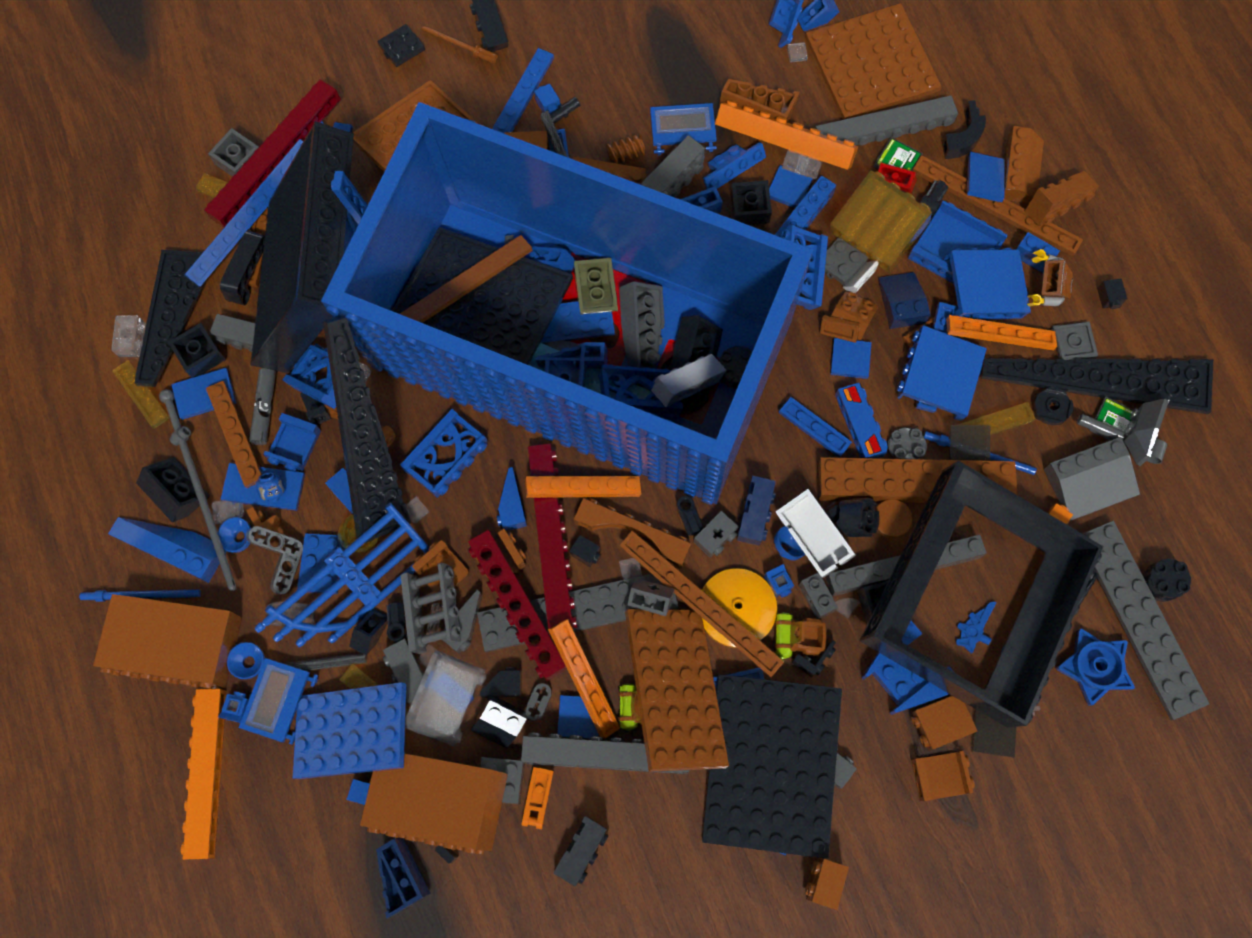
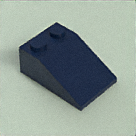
(904, 300)

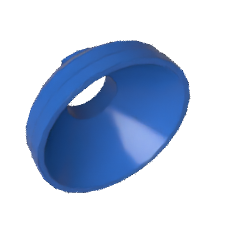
(229, 531)
(784, 537)
(236, 660)

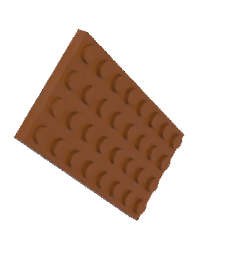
(675, 691)

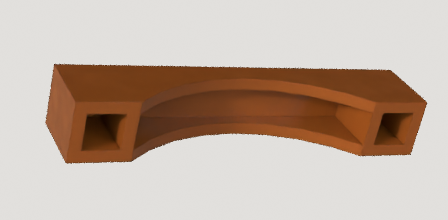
(596, 517)

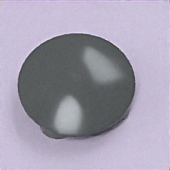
(907, 444)

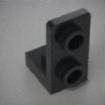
(316, 410)
(805, 663)

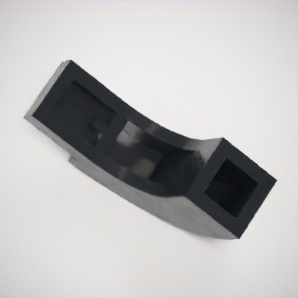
(962, 143)

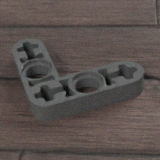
(285, 555)

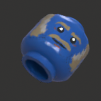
(269, 487)

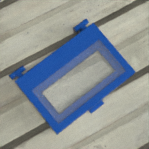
(676, 122)
(275, 700)

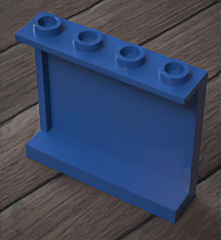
(952, 230)
(989, 283)
(942, 371)

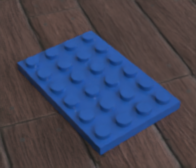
(350, 731)

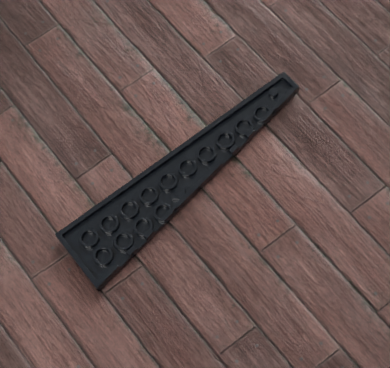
(1136, 381)
(364, 447)

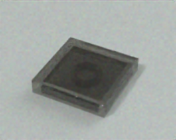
(969, 442)
(992, 737)

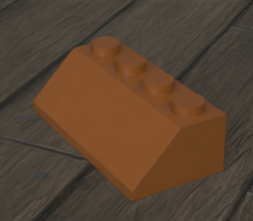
(1022, 164)

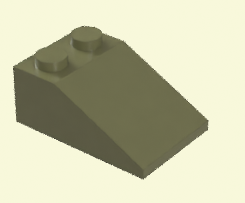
(595, 286)

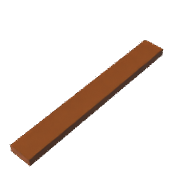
(468, 280)

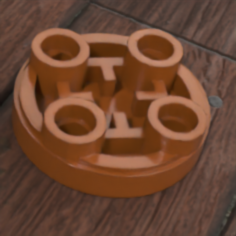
(894, 518)

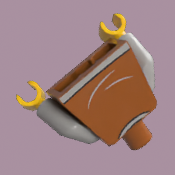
(1056, 280)

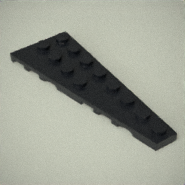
(168, 313)

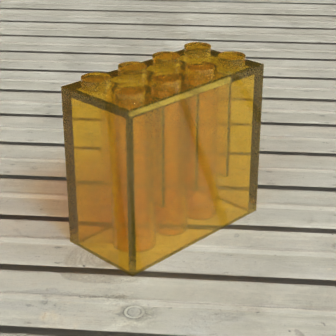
(881, 221)

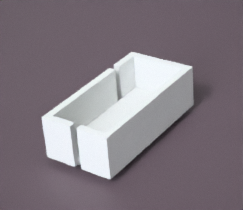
(815, 533)

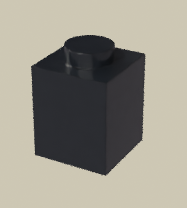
(1112, 293)
(585, 551)

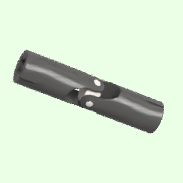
(263, 399)

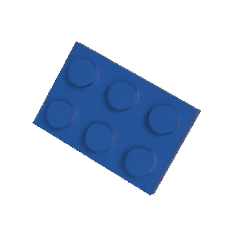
(315, 550)

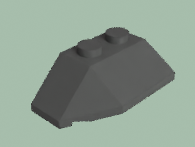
(1144, 429)

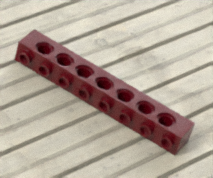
(486, 543)

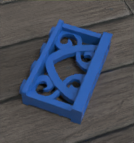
(815, 277)
(305, 369)
(629, 376)
(444, 427)

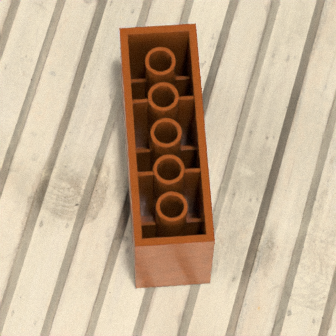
(167, 642)
(436, 804)

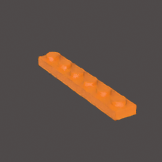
(1001, 332)
(582, 486)
(584, 678)

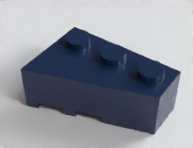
(756, 511)
(400, 877)

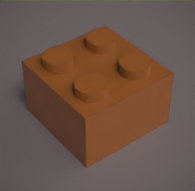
(826, 883)

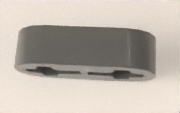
(534, 700)

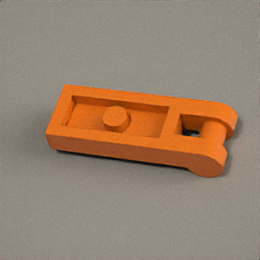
(537, 797)

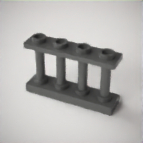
(413, 608)

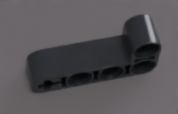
(240, 269)

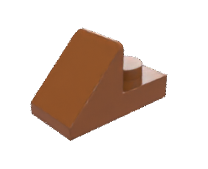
(260, 520)

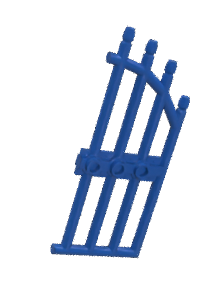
(351, 576)

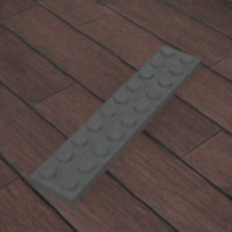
(593, 608)
(1145, 625)

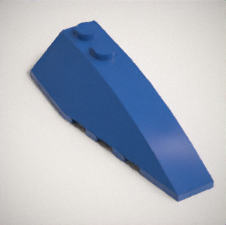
(172, 545)

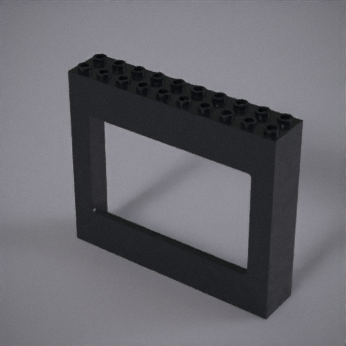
(301, 249)
(1044, 614)

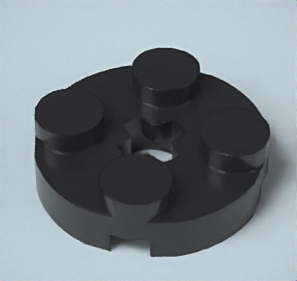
(1045, 413)

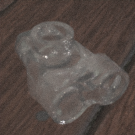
(226, 510)

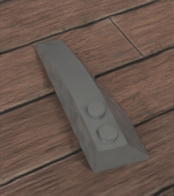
(642, 323)

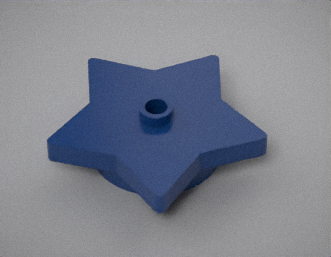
(1110, 661)

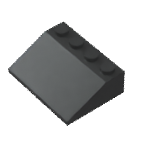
(1093, 478)

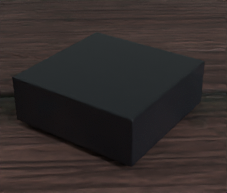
(447, 854)

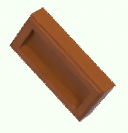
(839, 328)

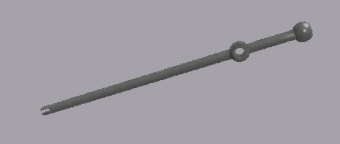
(180, 438)

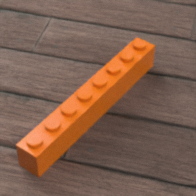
(786, 135)
(204, 775)

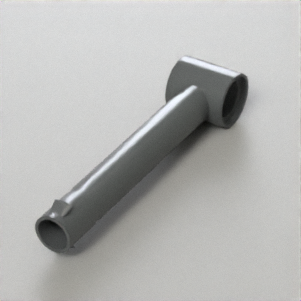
(1113, 433)

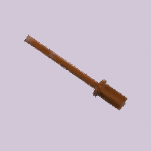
(478, 51)

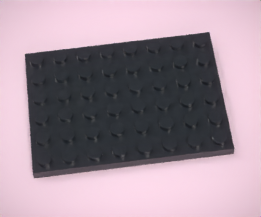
(501, 314)
(779, 767)

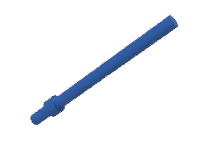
(943, 441)
(102, 595)

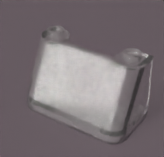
(444, 698)

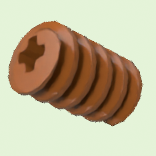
(626, 148)

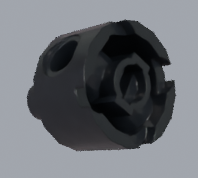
(735, 362)
(858, 517)
(1167, 579)

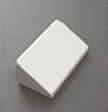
(861, 276)

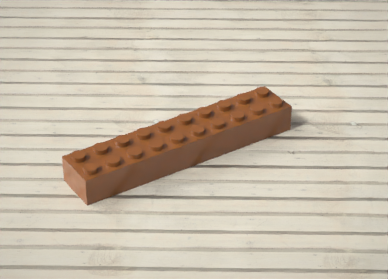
(897, 478)

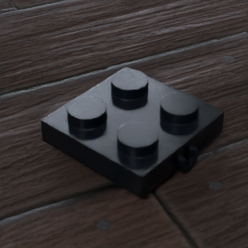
(401, 45)

